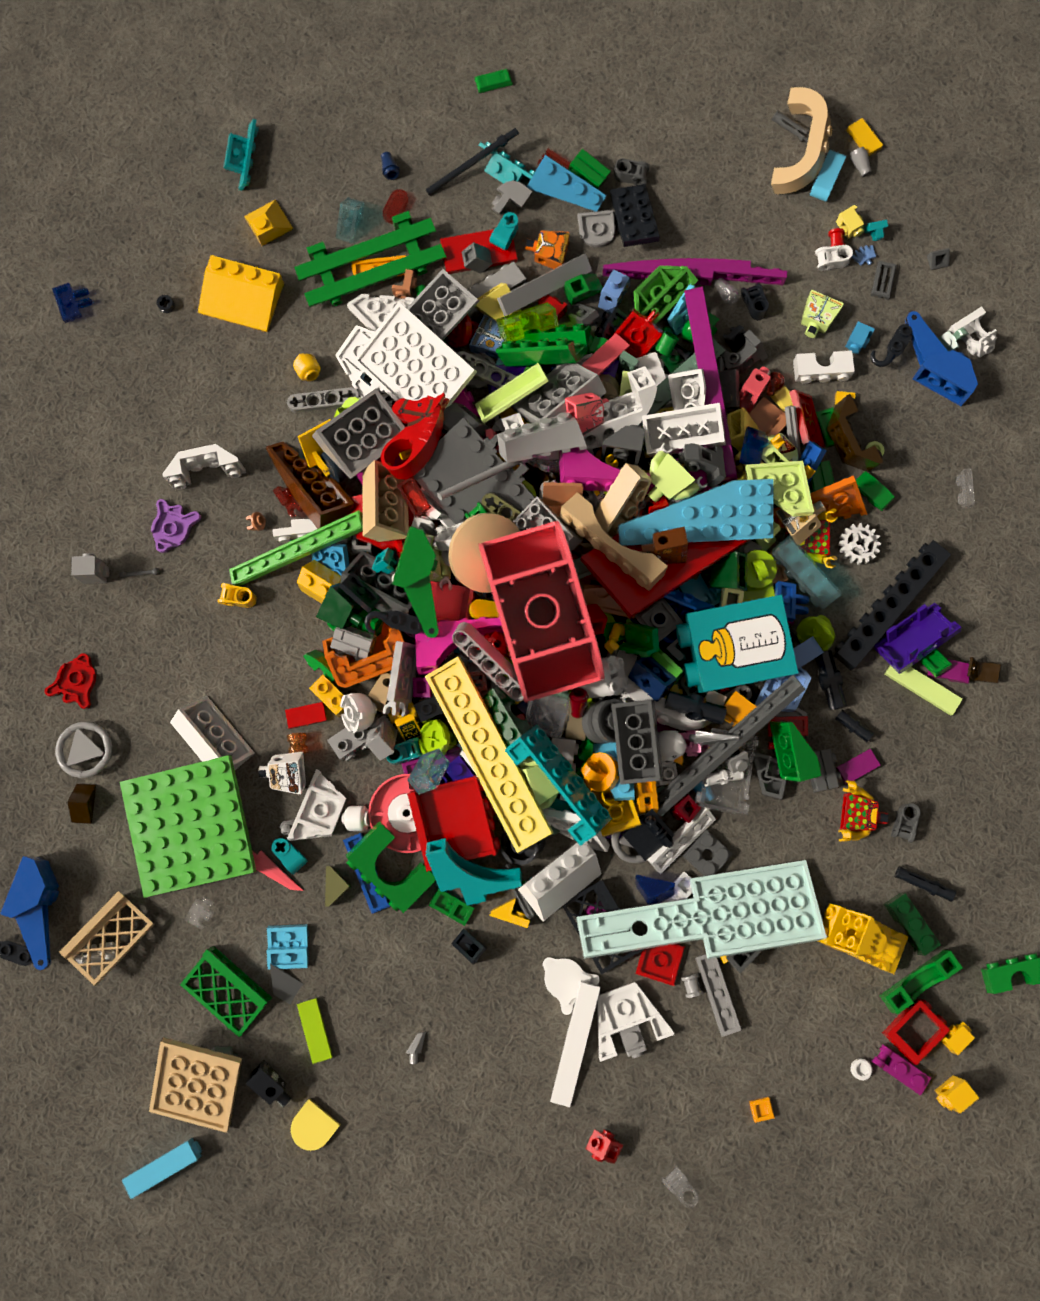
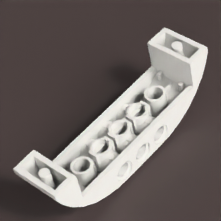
(624, 411)

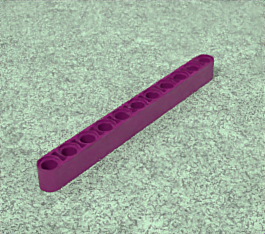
(707, 361)

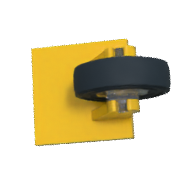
(316, 456)

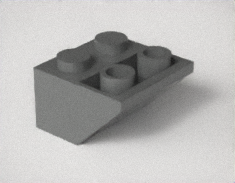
(456, 412)

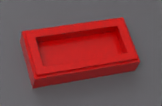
(306, 715)

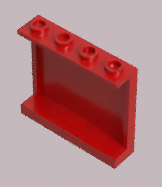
(456, 813)

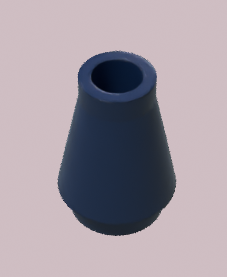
(389, 166)

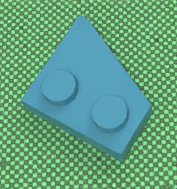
(679, 314)

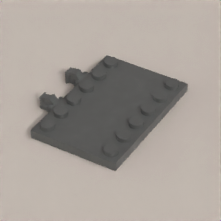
(464, 455)

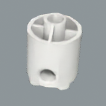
(614, 679)

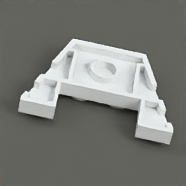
(347, 353)
(624, 1009)

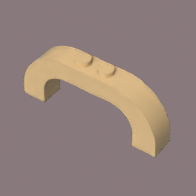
(798, 176)

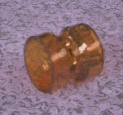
(297, 743)

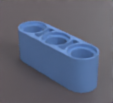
(805, 653)

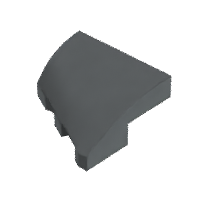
(769, 776)

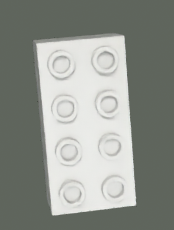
(684, 426)

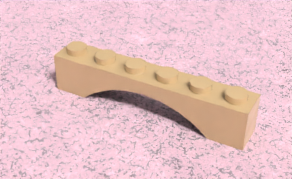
(641, 566)

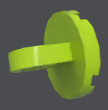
(760, 568)
(820, 628)
(435, 736)

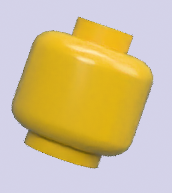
(307, 367)

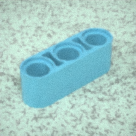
(827, 175)

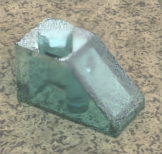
(349, 219)

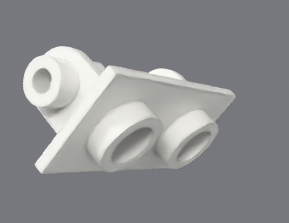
(96, 956)

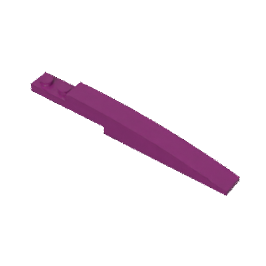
(703, 269)

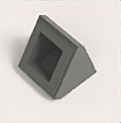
(939, 258)

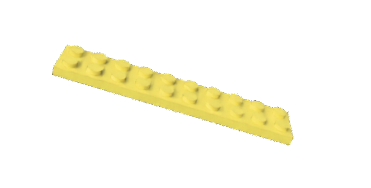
(487, 755)

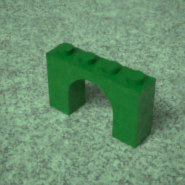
(400, 893)

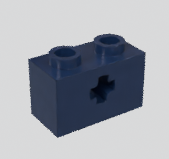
(652, 677)

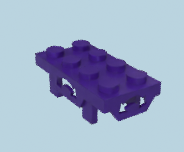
(917, 637)

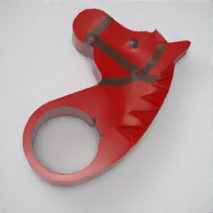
(421, 434)

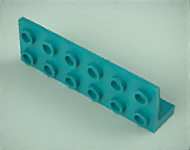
(565, 779)

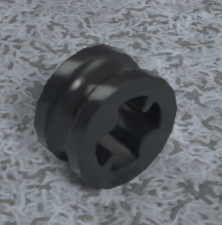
(160, 302)

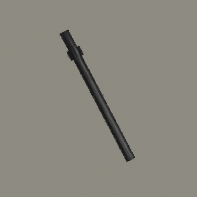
(501, 141)

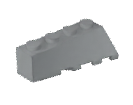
(541, 438)

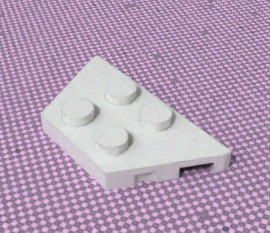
(318, 810)

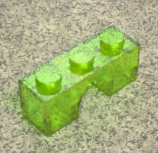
(539, 317)

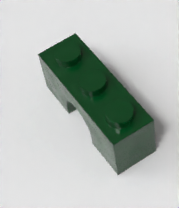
(500, 708)
(909, 918)

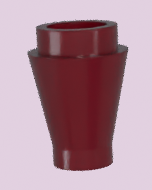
(578, 701)

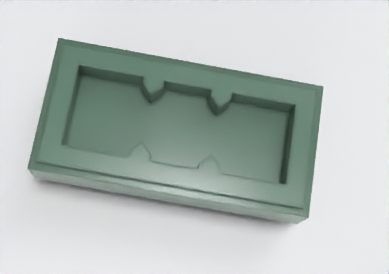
(627, 362)

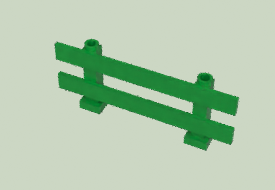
(404, 233)

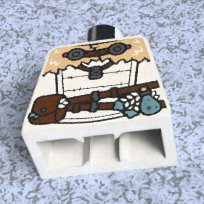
(285, 772)

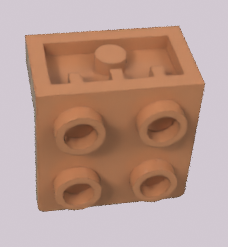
(768, 417)
(557, 494)

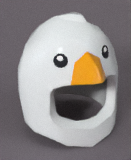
(671, 747)

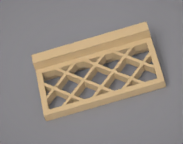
(92, 930)

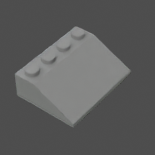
(443, 304)
(564, 382)
(359, 433)

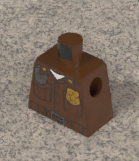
(668, 546)

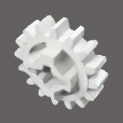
(857, 534)

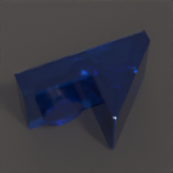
(753, 446)

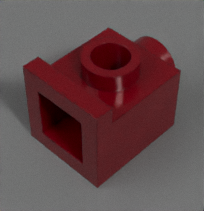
(683, 812)

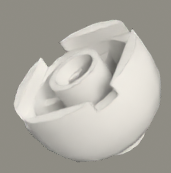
(358, 711)

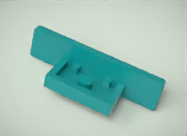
(239, 154)
(503, 168)

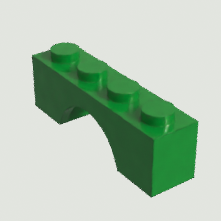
(911, 986)

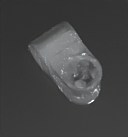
(678, 1185)

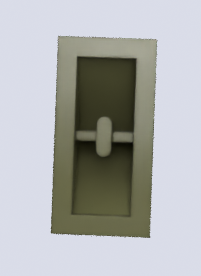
(335, 886)

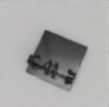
(649, 835)

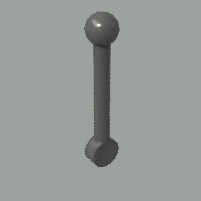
(155, 571)

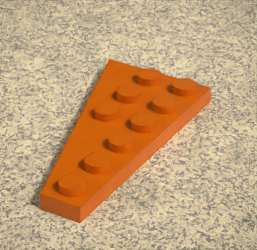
(841, 495)

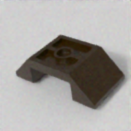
(845, 441)

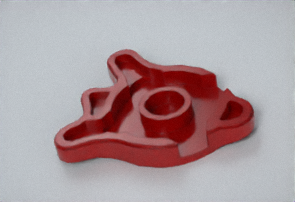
(74, 681)

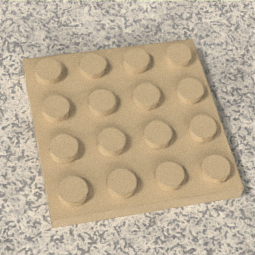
(195, 1085)

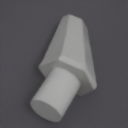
(416, 1047)

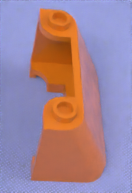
(350, 672)

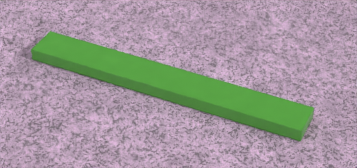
(297, 549)

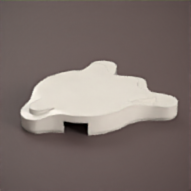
(563, 980)

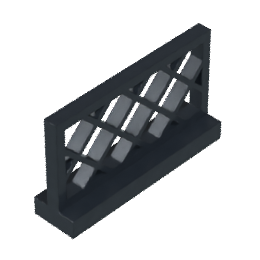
(608, 905)

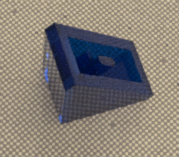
(654, 890)

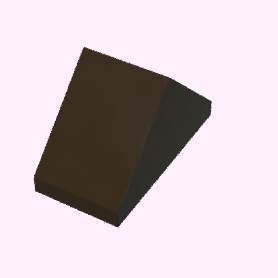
(82, 803)

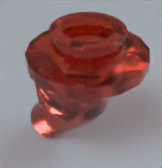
(775, 383)

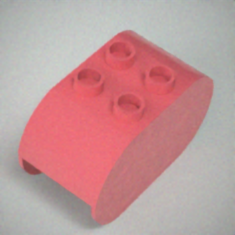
(542, 611)

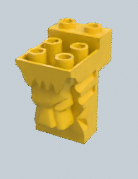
(863, 938)

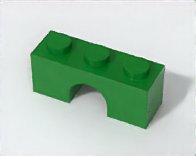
(998, 976)

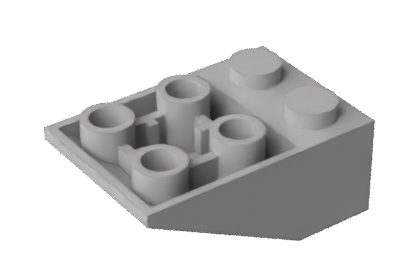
(539, 514)

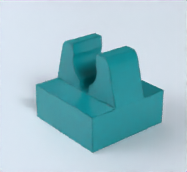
(876, 229)
(384, 561)

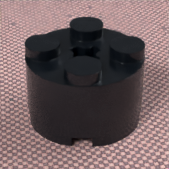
(523, 857)

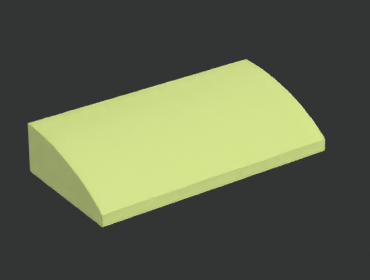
(511, 393)

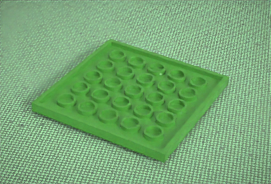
(187, 826)

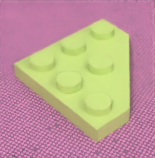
(789, 485)

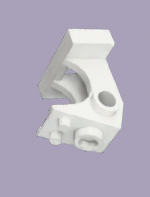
(971, 323)

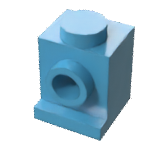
(859, 337)

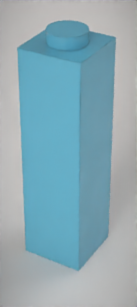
(162, 1167)

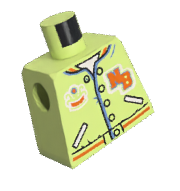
(819, 313)

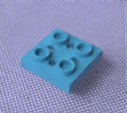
(337, 558)

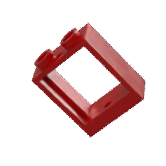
(902, 1018)

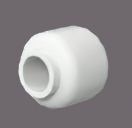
(356, 818)

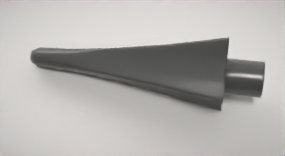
(704, 738)

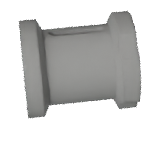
(692, 985)

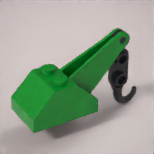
(413, 574)

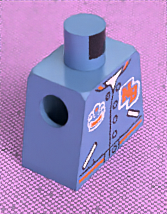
(614, 288)

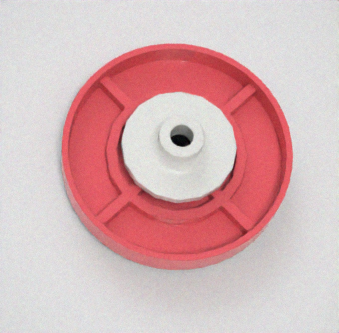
(389, 808)

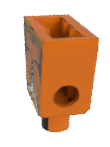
(550, 248)

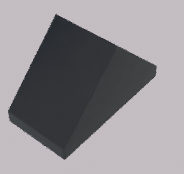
(469, 946)

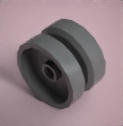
(598, 721)

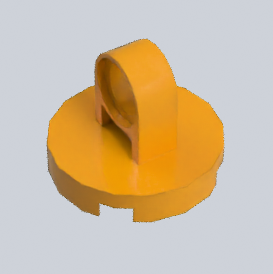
(600, 772)

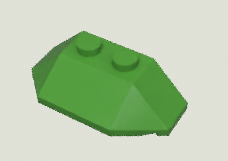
(662, 289)

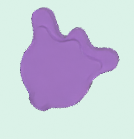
(171, 526)

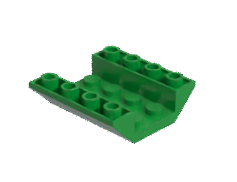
(551, 346)

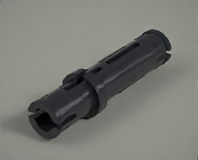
(933, 887)

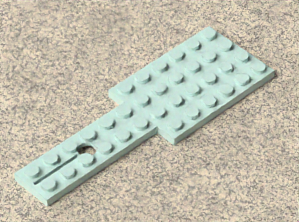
(728, 911)

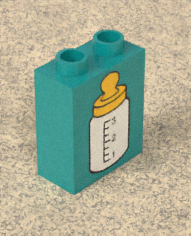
(737, 644)

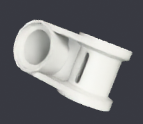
(829, 257)

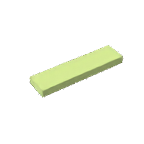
(926, 689)

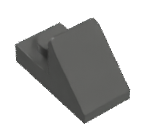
(582, 314)

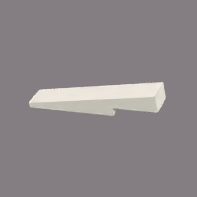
(575, 1044)

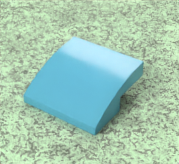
(287, 946)

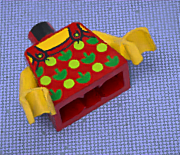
(818, 543)
(859, 813)

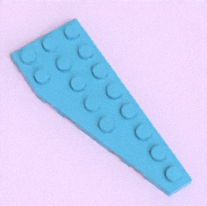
(723, 513)

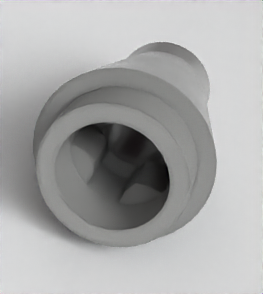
(861, 161)

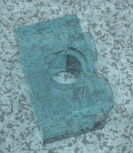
(428, 771)

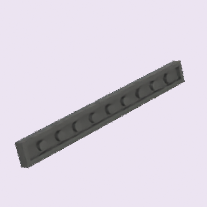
(722, 750)

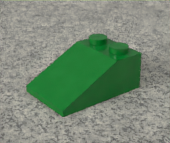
(793, 753)

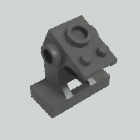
(747, 356)
(696, 457)

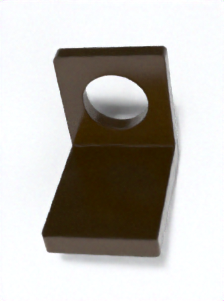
(983, 671)

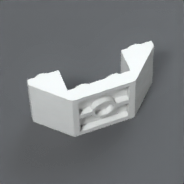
(195, 459)

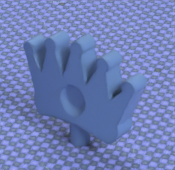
(864, 255)

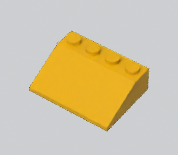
(240, 293)

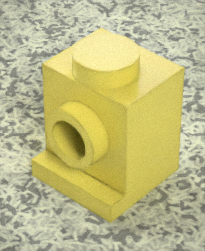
(851, 222)

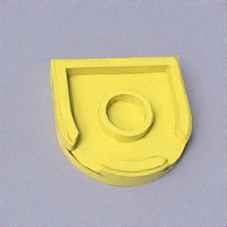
(312, 1126)

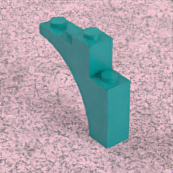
(474, 880)

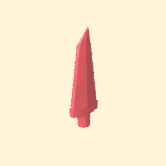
(270, 869)

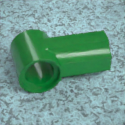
(666, 342)

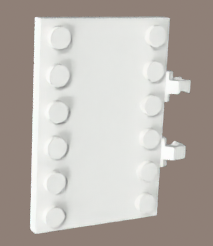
(412, 360)

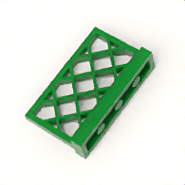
(239, 980)

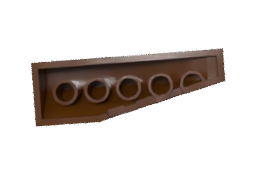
(315, 493)

